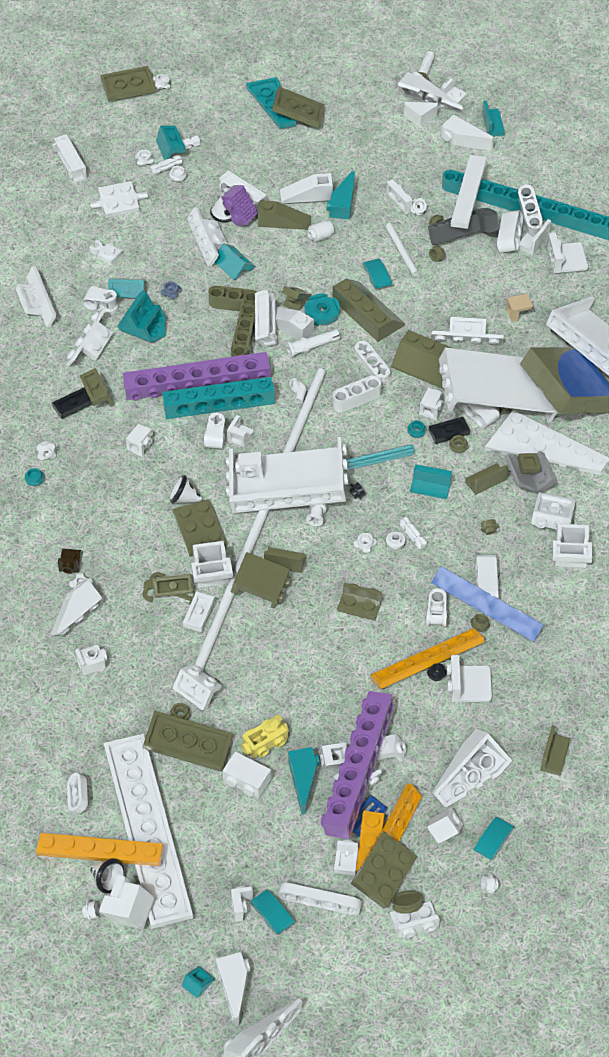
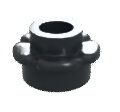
(357, 491)
(436, 676)

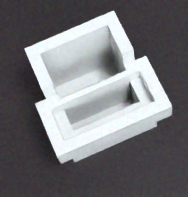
(572, 546)
(211, 564)
(128, 904)

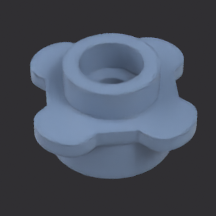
(170, 289)

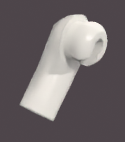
(299, 389)

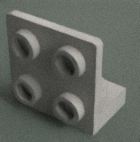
(532, 481)

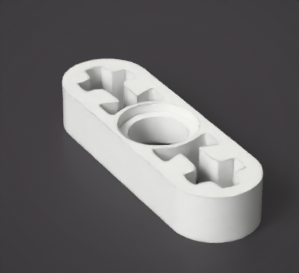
(372, 355)

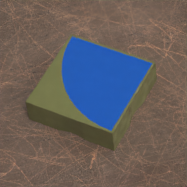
(568, 379)

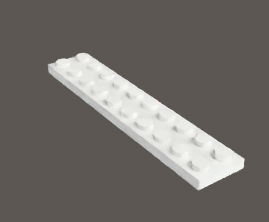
(147, 822)

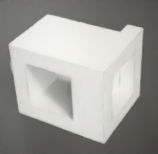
(431, 403)
(139, 439)
(250, 465)
(91, 659)
(326, 753)

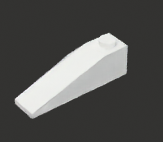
(421, 89)
(473, 764)
(258, 1037)

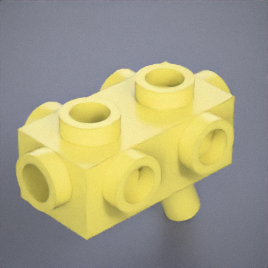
(265, 736)

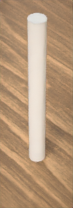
(402, 250)

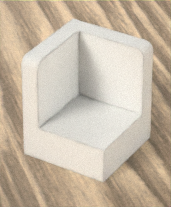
(238, 433)
(445, 825)

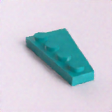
(264, 94)

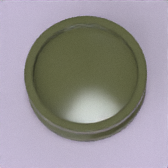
(407, 902)

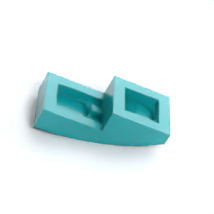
(377, 273)
(493, 838)
(272, 911)

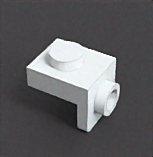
(392, 747)
(346, 857)

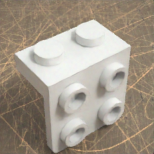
(468, 682)

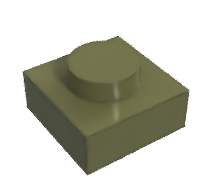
(529, 463)

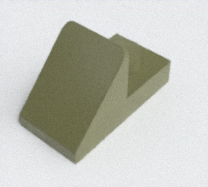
(295, 297)

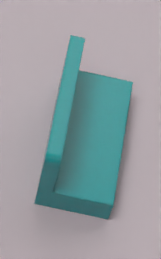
(492, 120)
(169, 141)
(232, 261)
(126, 287)
(431, 481)

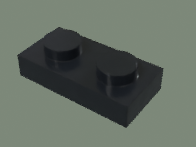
(72, 403)
(448, 429)

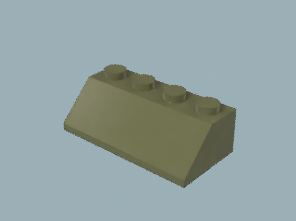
(366, 309)
(419, 358)

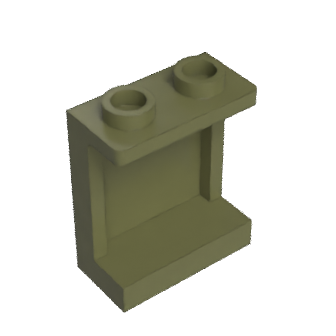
(261, 578)

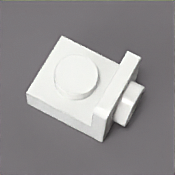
(453, 92)
(238, 898)

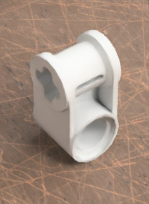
(99, 298)
(215, 431)
(436, 610)

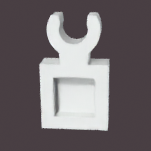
(106, 253)

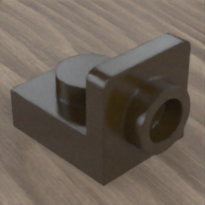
(69, 561)

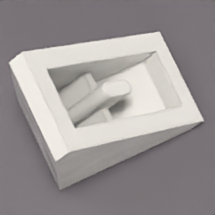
(420, 112)

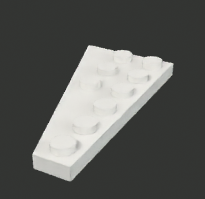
(525, 435)

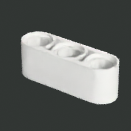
(530, 202)
(510, 231)
(356, 393)
(481, 414)
(487, 573)

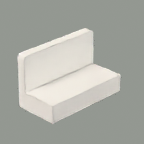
(532, 243)

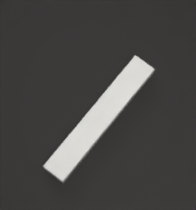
(468, 191)

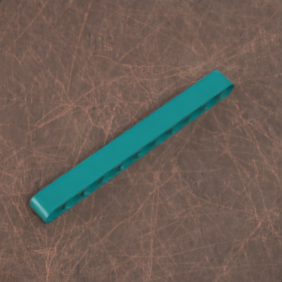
(508, 198)

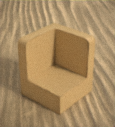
(516, 304)

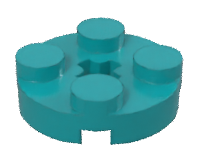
(324, 317)

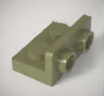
(360, 601)

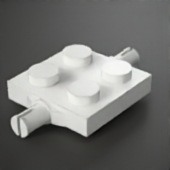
(118, 199)

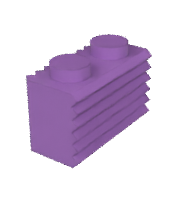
(239, 205)

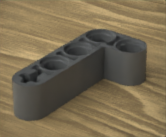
(481, 219)

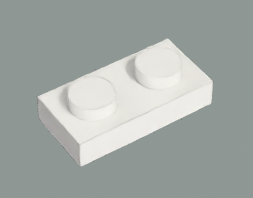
(396, 193)
(198, 611)

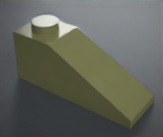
(277, 215)

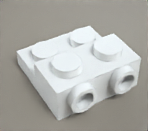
(552, 511)

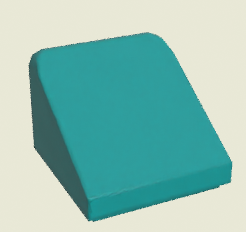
(197, 981)

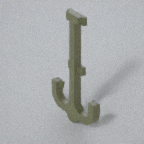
(148, 585)

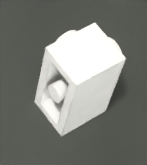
(246, 775)

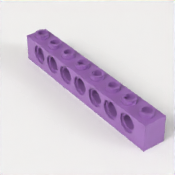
(210, 372)
(358, 765)

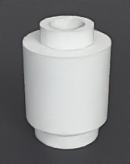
(320, 231)

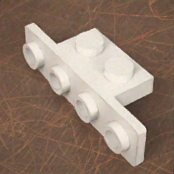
(207, 235)
(35, 298)
(467, 329)
(93, 341)

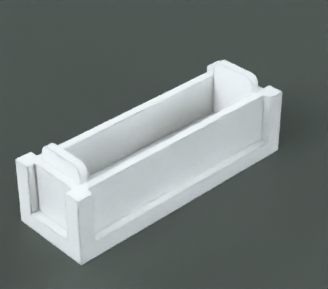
(70, 158)
(230, 179)
(265, 318)

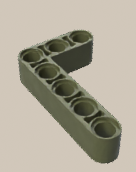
(237, 300)

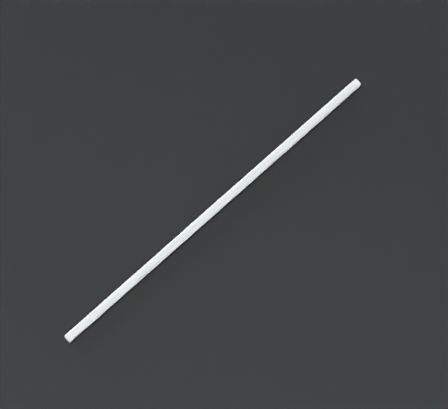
(257, 525)

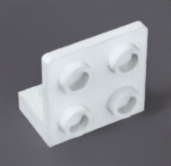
(566, 257)

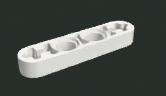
(320, 898)

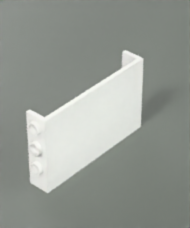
(583, 331)
(490, 381)
(290, 480)

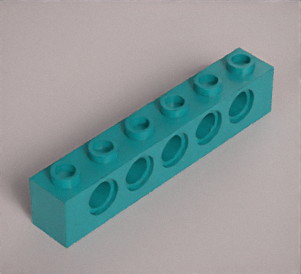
(218, 398)

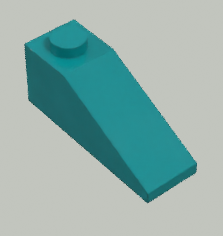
(341, 198)
(303, 769)

